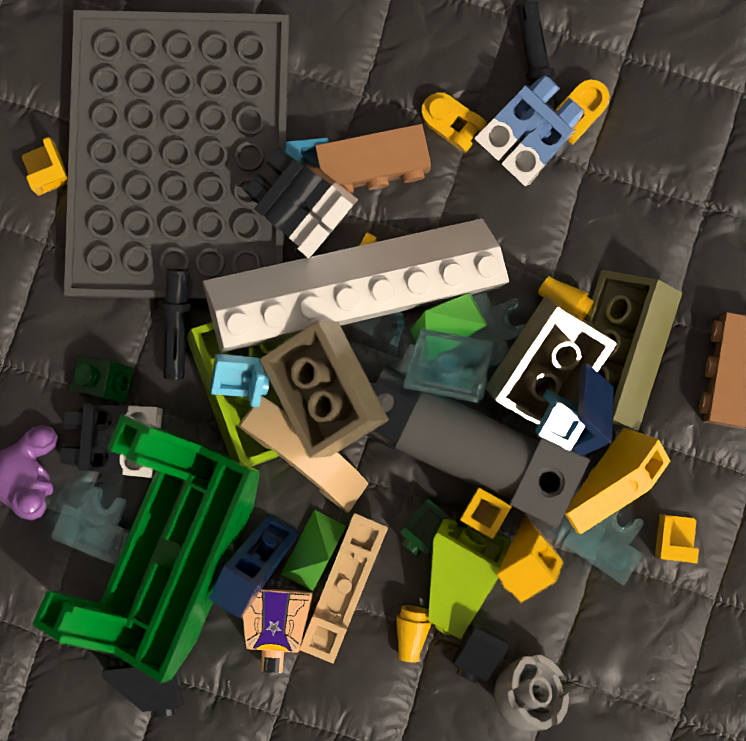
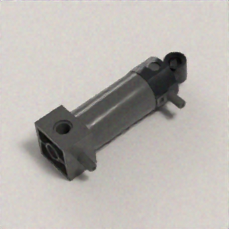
(475, 447)

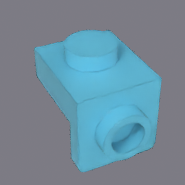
(239, 377)

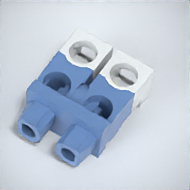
(537, 120)

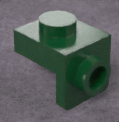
(101, 378)
(422, 528)

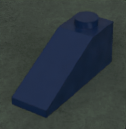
(252, 566)

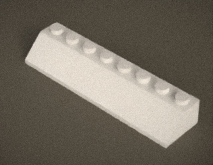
(354, 284)

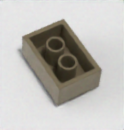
(548, 358)
(323, 389)

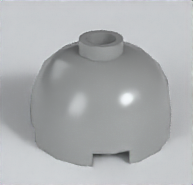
(531, 694)

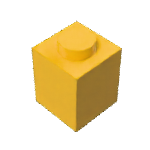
(485, 513)

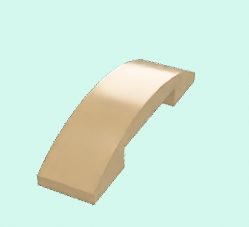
(332, 474)
(343, 588)

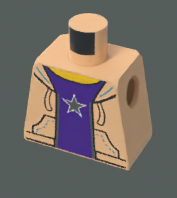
(276, 625)

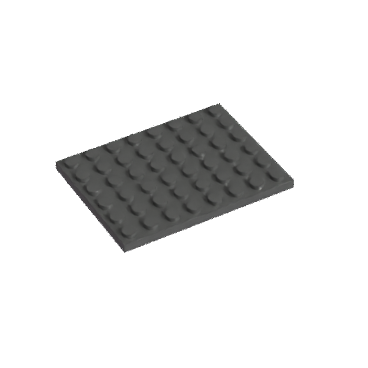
(162, 144)

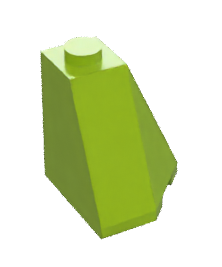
(462, 575)

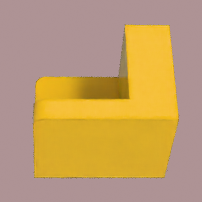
(45, 168)
(676, 539)

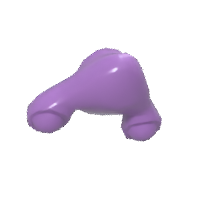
(22, 479)

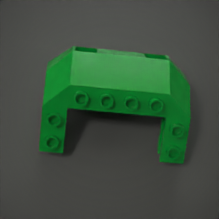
(170, 556)

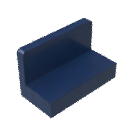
(594, 411)

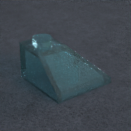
(450, 365)

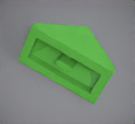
(454, 317)
(313, 550)

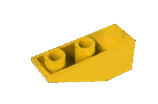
(621, 476)
(529, 562)

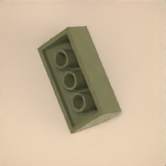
(639, 319)

